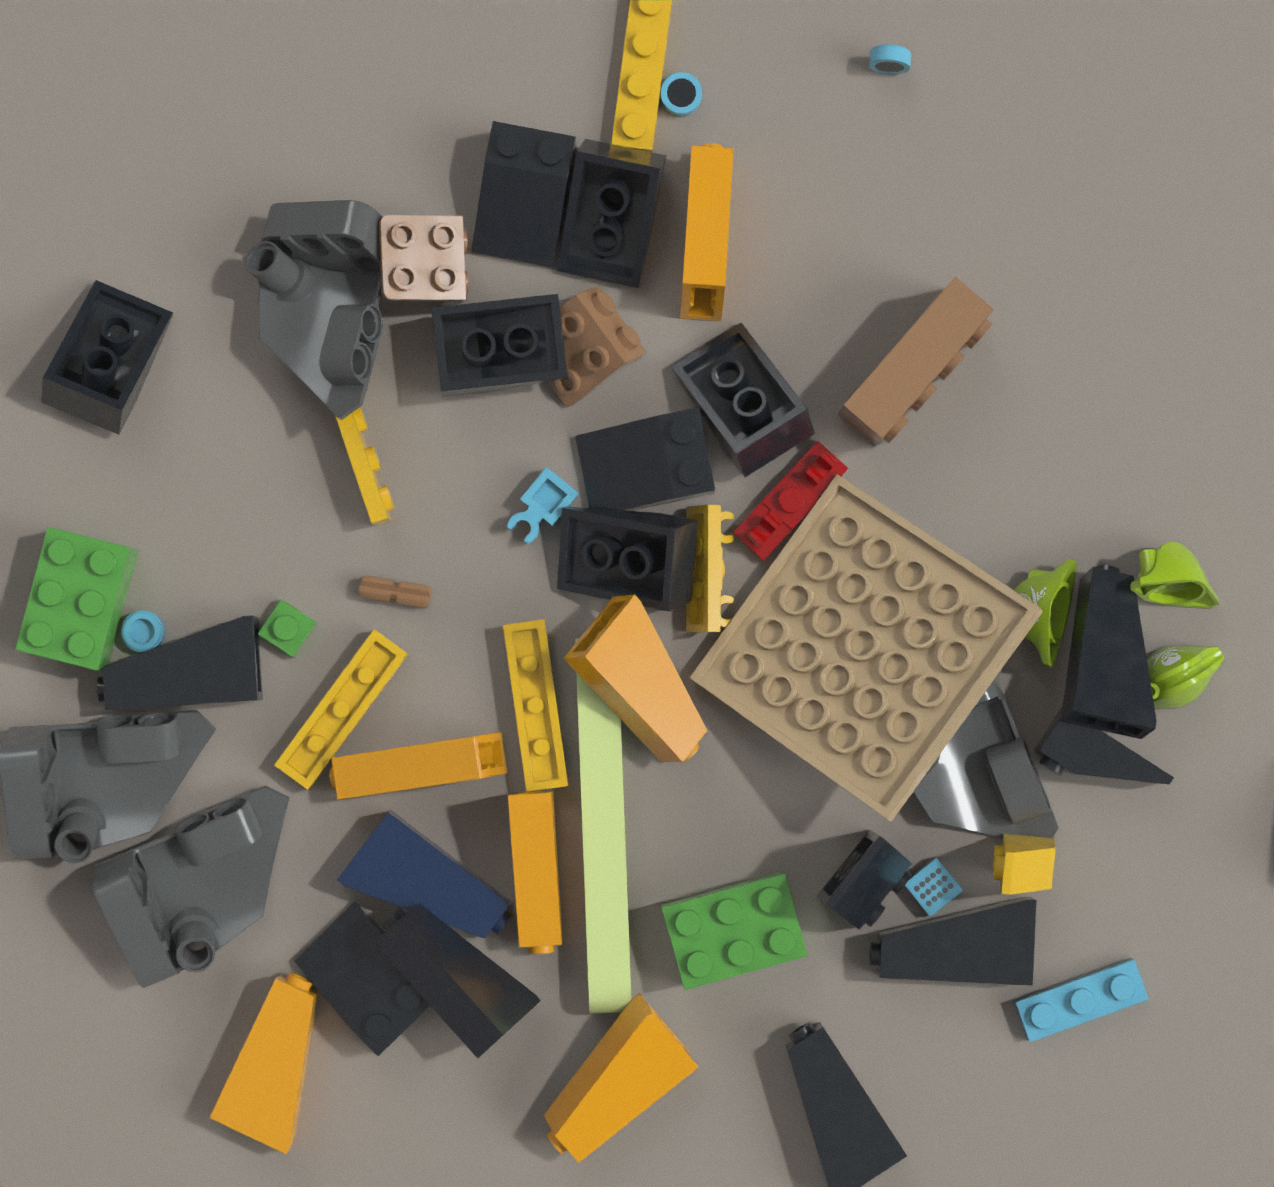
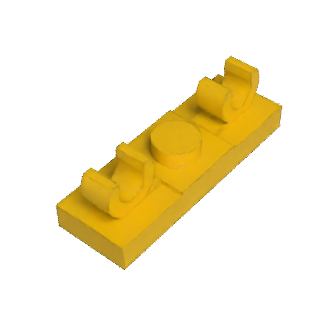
(704, 610)

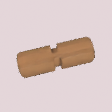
(386, 590)

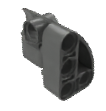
(322, 295)
(988, 777)
(94, 779)
(192, 885)

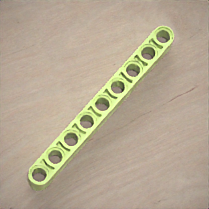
(603, 853)

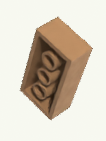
(915, 361)

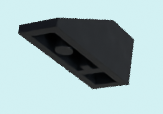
(1093, 754)

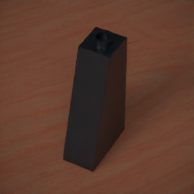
(1107, 658)
(197, 669)
(968, 946)
(455, 978)
(843, 1120)

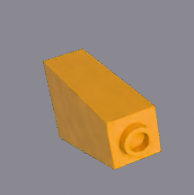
(706, 232)
(637, 680)
(418, 766)
(535, 870)
(270, 1072)
(618, 1080)

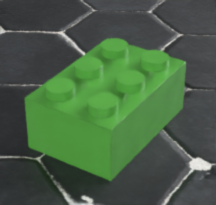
(76, 599)
(734, 930)

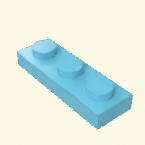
(1081, 1000)

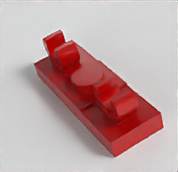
(789, 501)

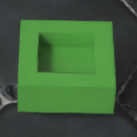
(287, 628)

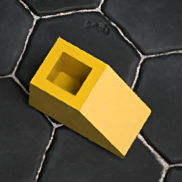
(1024, 863)

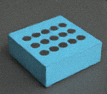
(933, 886)

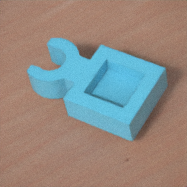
(545, 501)

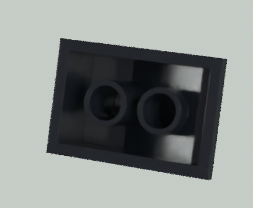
(523, 194)
(611, 212)
(499, 344)
(105, 357)
(744, 399)
(646, 462)
(628, 554)
(866, 880)
(361, 980)

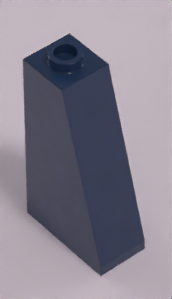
(411, 869)

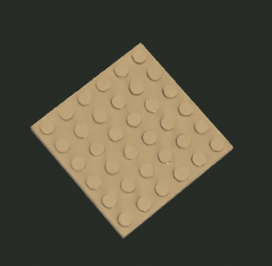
(865, 646)

